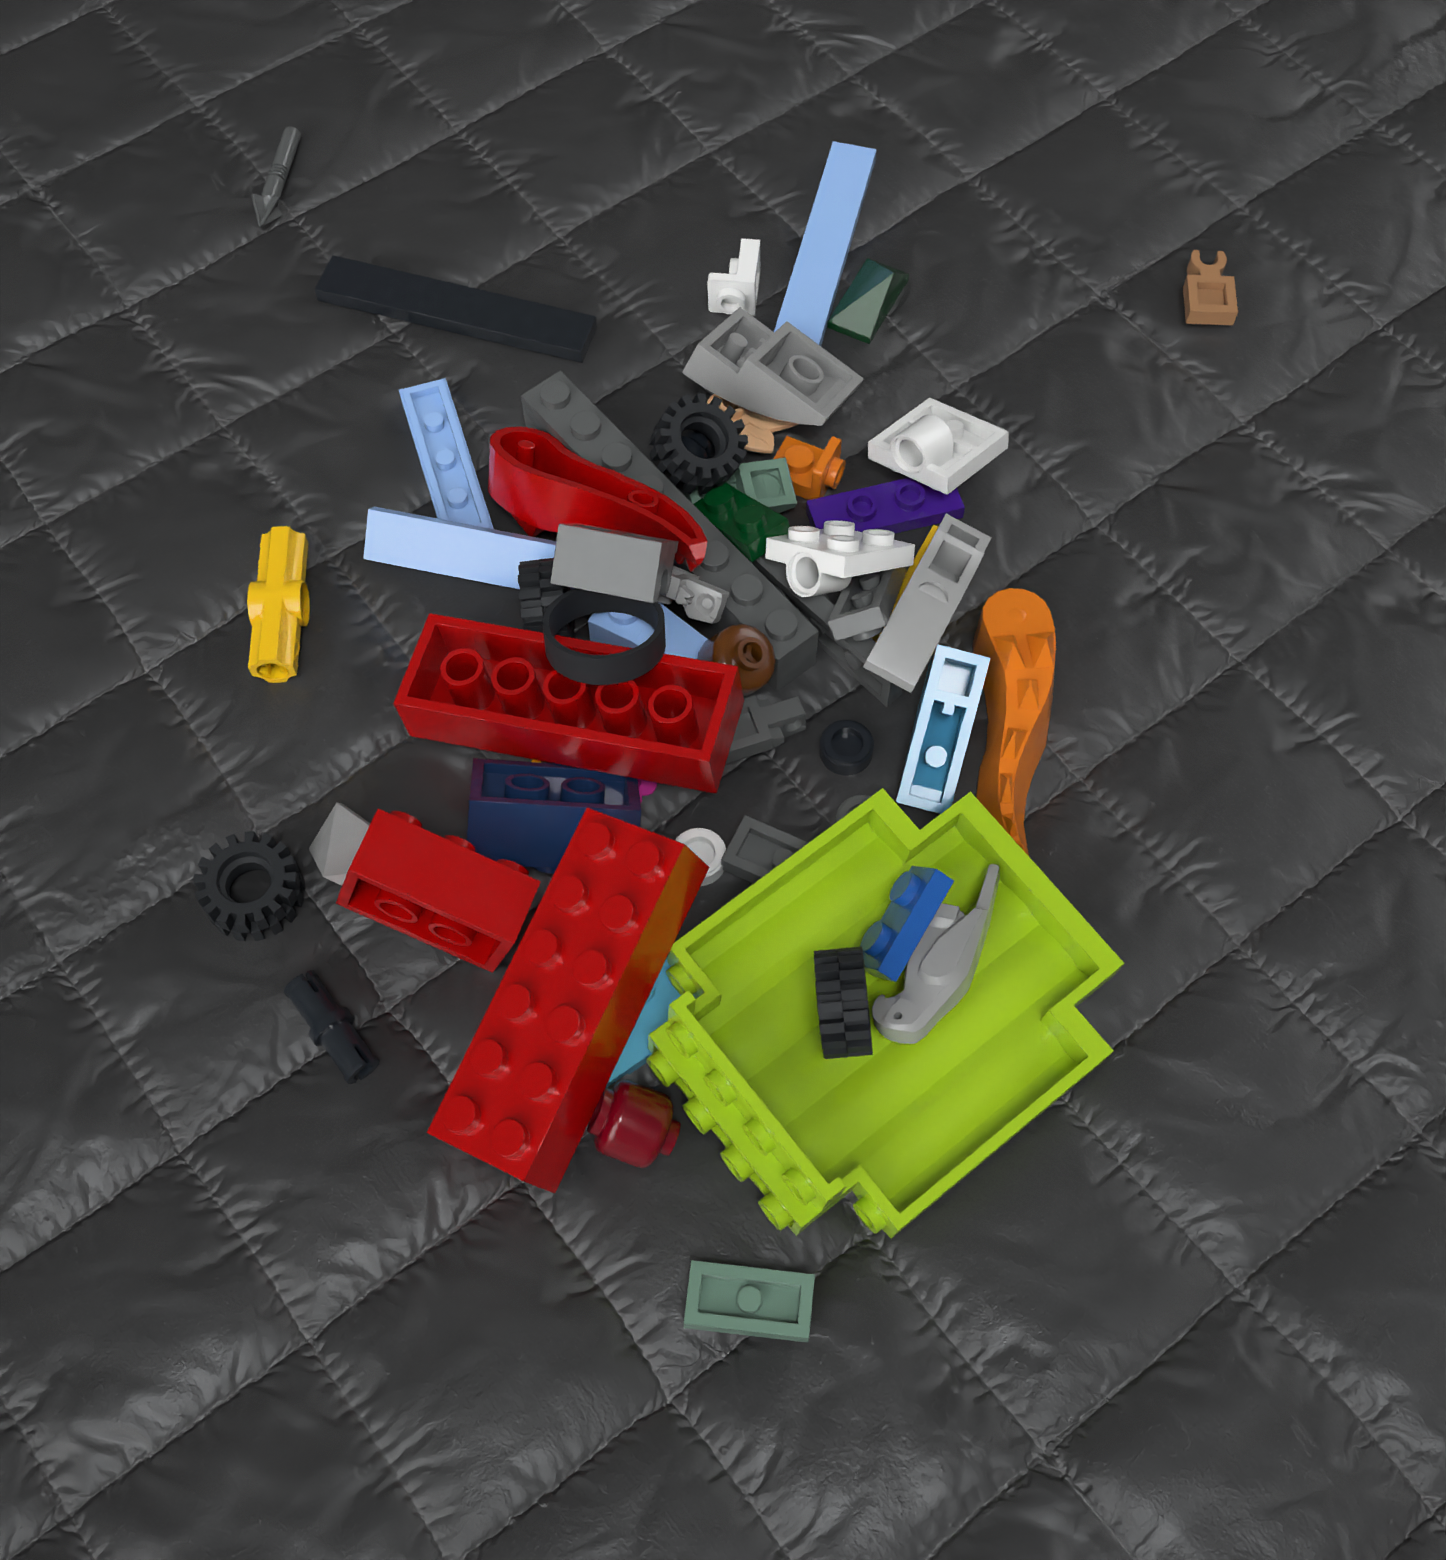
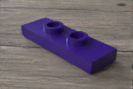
(887, 506)

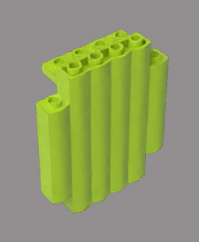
(910, 1114)

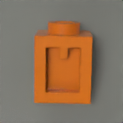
(812, 467)

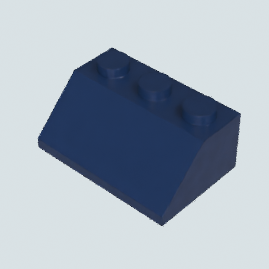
(534, 808)

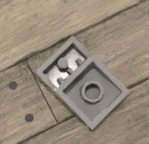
(771, 372)

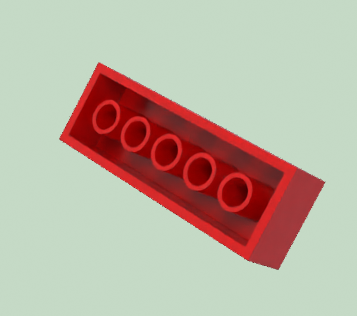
(501, 695)
(569, 999)

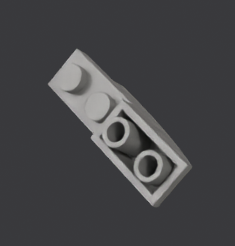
(927, 603)

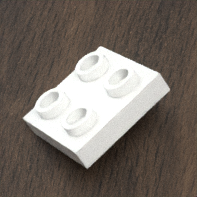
(938, 445)
(829, 557)

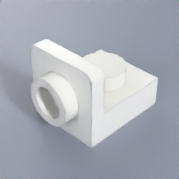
(741, 285)

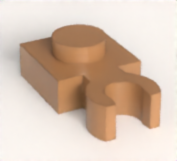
(1208, 294)

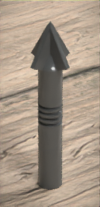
(267, 202)

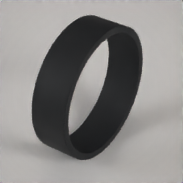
(602, 668)

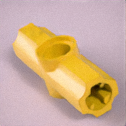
(278, 605)

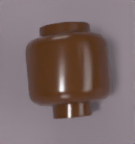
(735, 648)

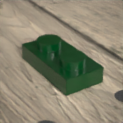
(742, 519)

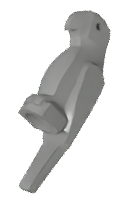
(938, 968)

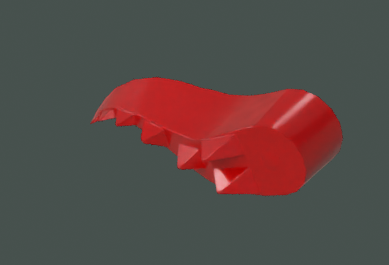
(553, 486)

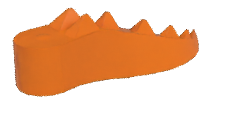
(1018, 692)

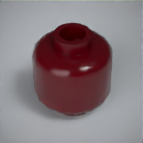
(634, 1124)

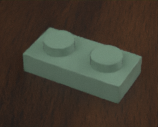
(749, 1301)

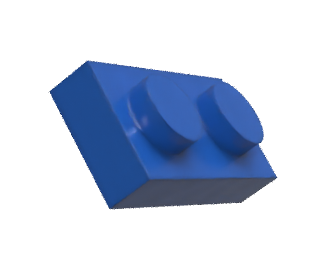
(912, 907)

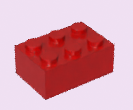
(438, 890)

